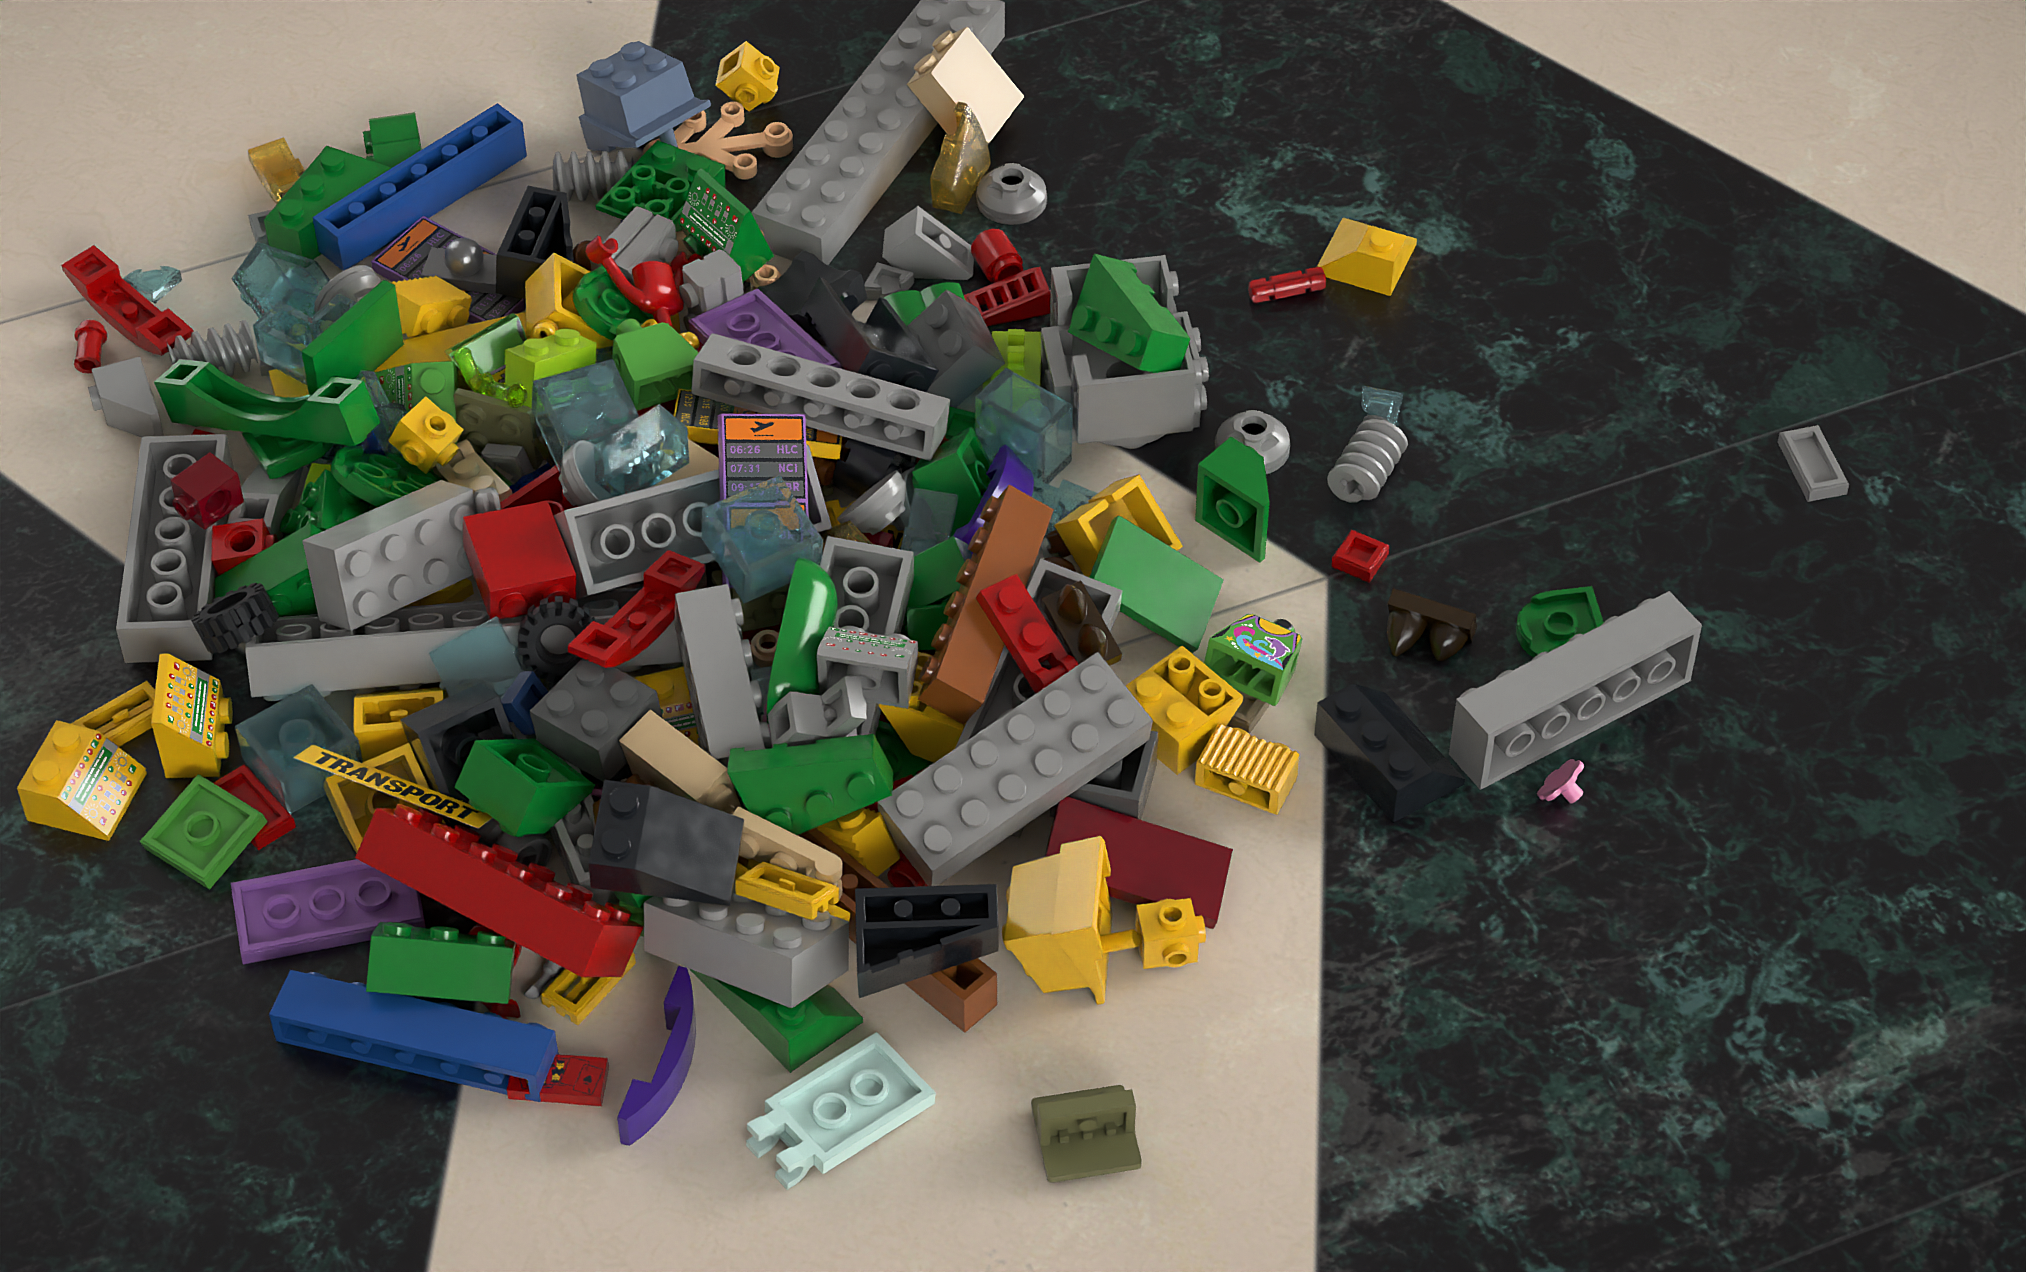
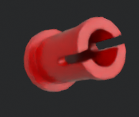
(89, 338)

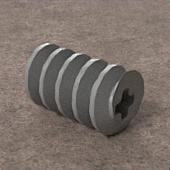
(589, 174)
(218, 350)
(1367, 460)

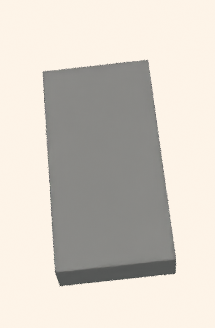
(1813, 463)

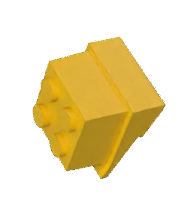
(1064, 919)

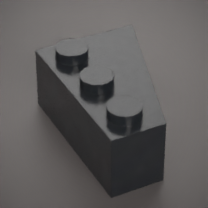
(534, 234)
(921, 931)

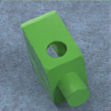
(652, 362)

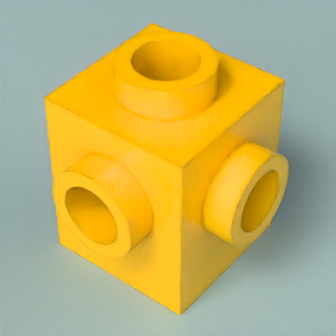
(748, 76)
(427, 436)
(1169, 933)

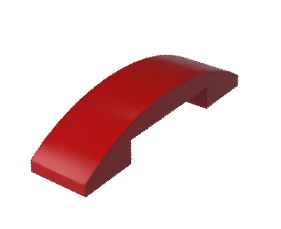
(121, 304)
(642, 616)

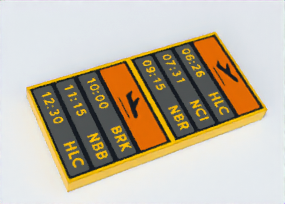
(701, 420)

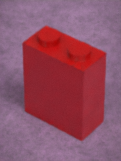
(518, 559)

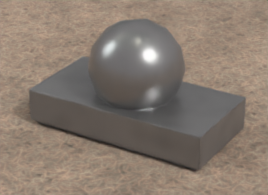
(463, 266)

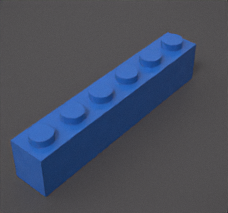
(419, 186)
(412, 1034)

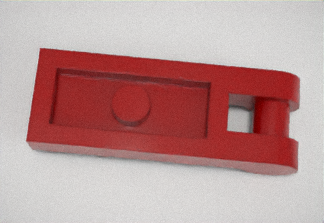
(1025, 632)

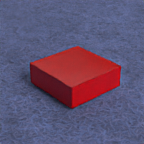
(1360, 556)

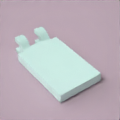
(839, 1109)

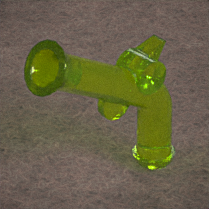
(485, 384)

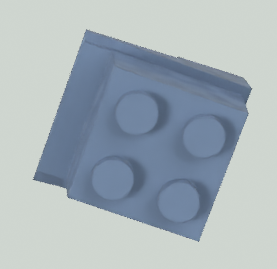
(635, 98)

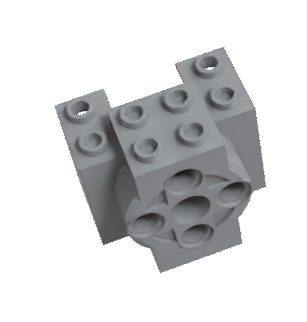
(1109, 396)

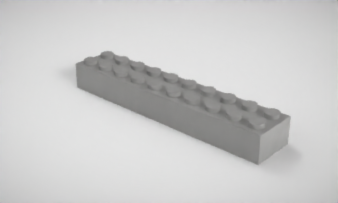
(866, 136)
(398, 646)

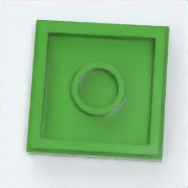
(203, 831)

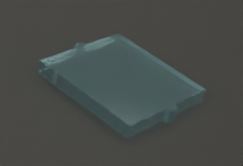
(478, 657)

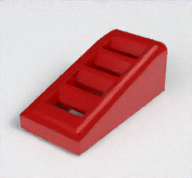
(1027, 287)

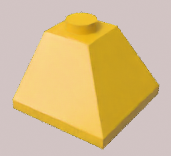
(1367, 256)

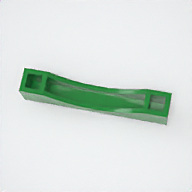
(206, 397)

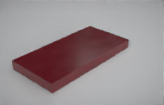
(1146, 858)

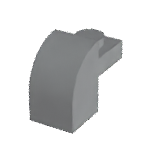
(809, 717)

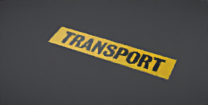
(393, 786)

